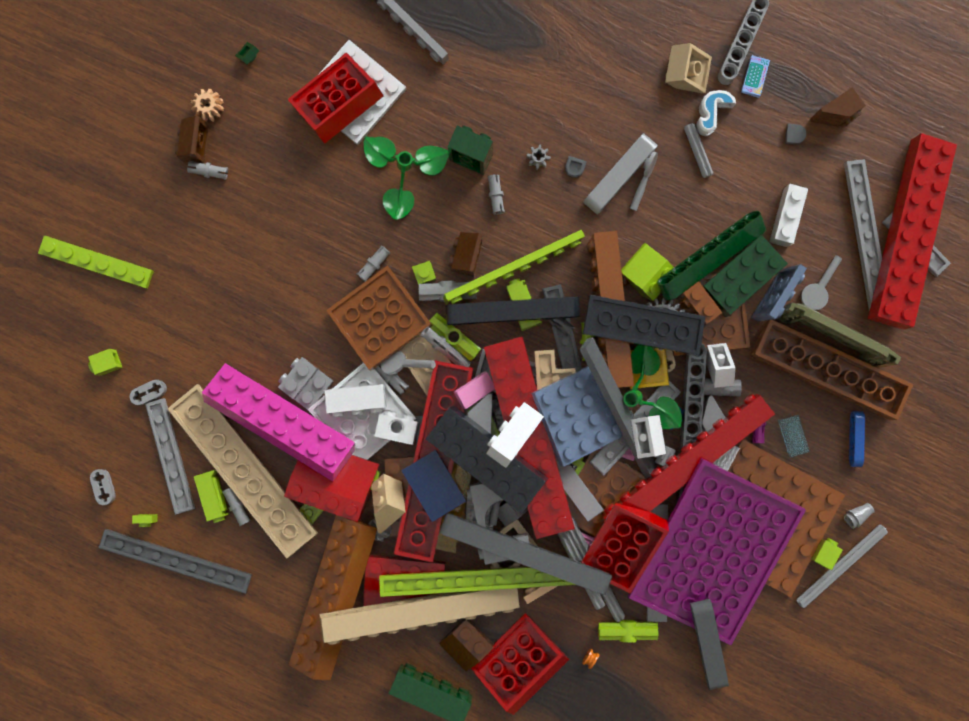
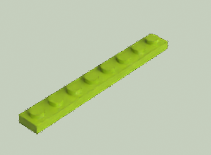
(507, 271)

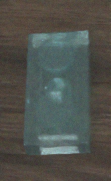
(793, 436)

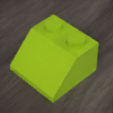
(644, 271)

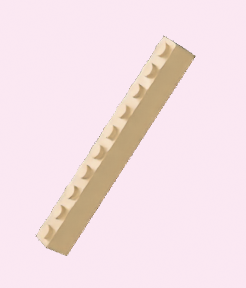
(414, 612)

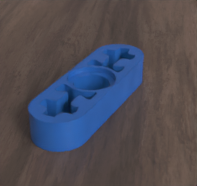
(857, 439)

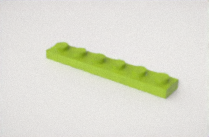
(95, 262)

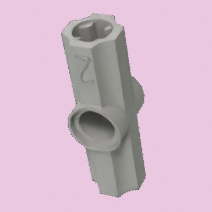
(436, 291)

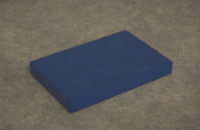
(433, 485)

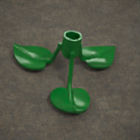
(381, 150)
(647, 361)

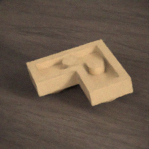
(545, 369)

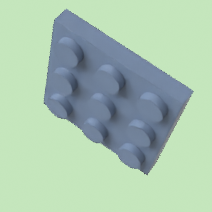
(779, 293)

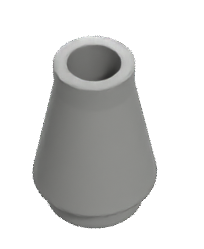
(857, 516)

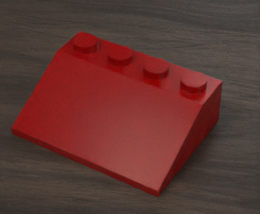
(336, 97)
(343, 496)
(626, 544)
(389, 565)
(519, 664)

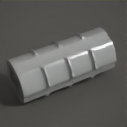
(722, 391)

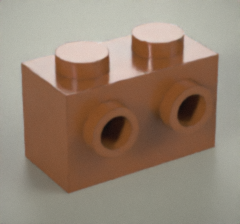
(700, 302)

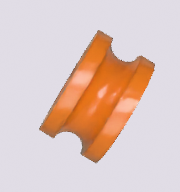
(590, 658)

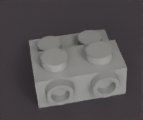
(304, 383)

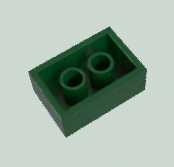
(470, 149)

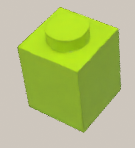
(104, 362)
(827, 553)

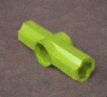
(463, 345)
(628, 631)

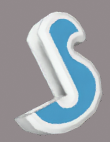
(708, 110)

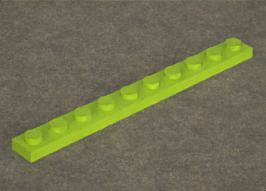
(466, 581)

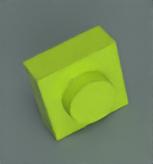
(424, 272)
(144, 519)

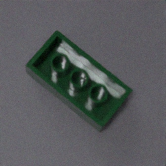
(744, 275)
(431, 694)

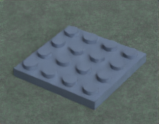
(576, 416)

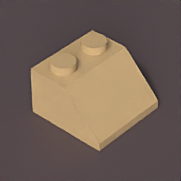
(688, 68)
(387, 501)

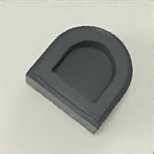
(794, 134)
(574, 167)

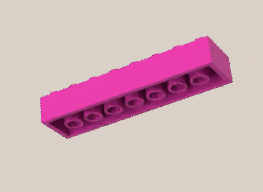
(278, 422)

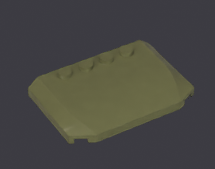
(869, 349)

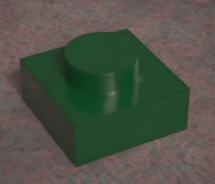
(247, 53)

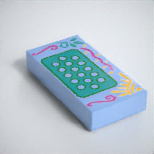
(755, 76)

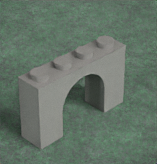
(482, 500)

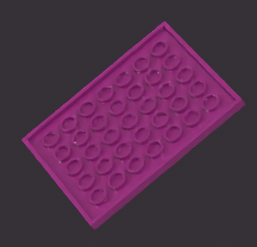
(718, 549)

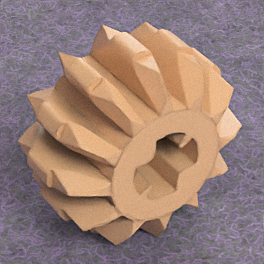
(207, 98)

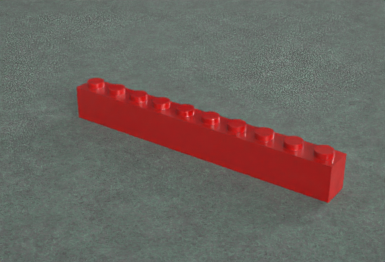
(709, 446)

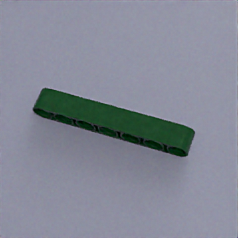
(711, 255)

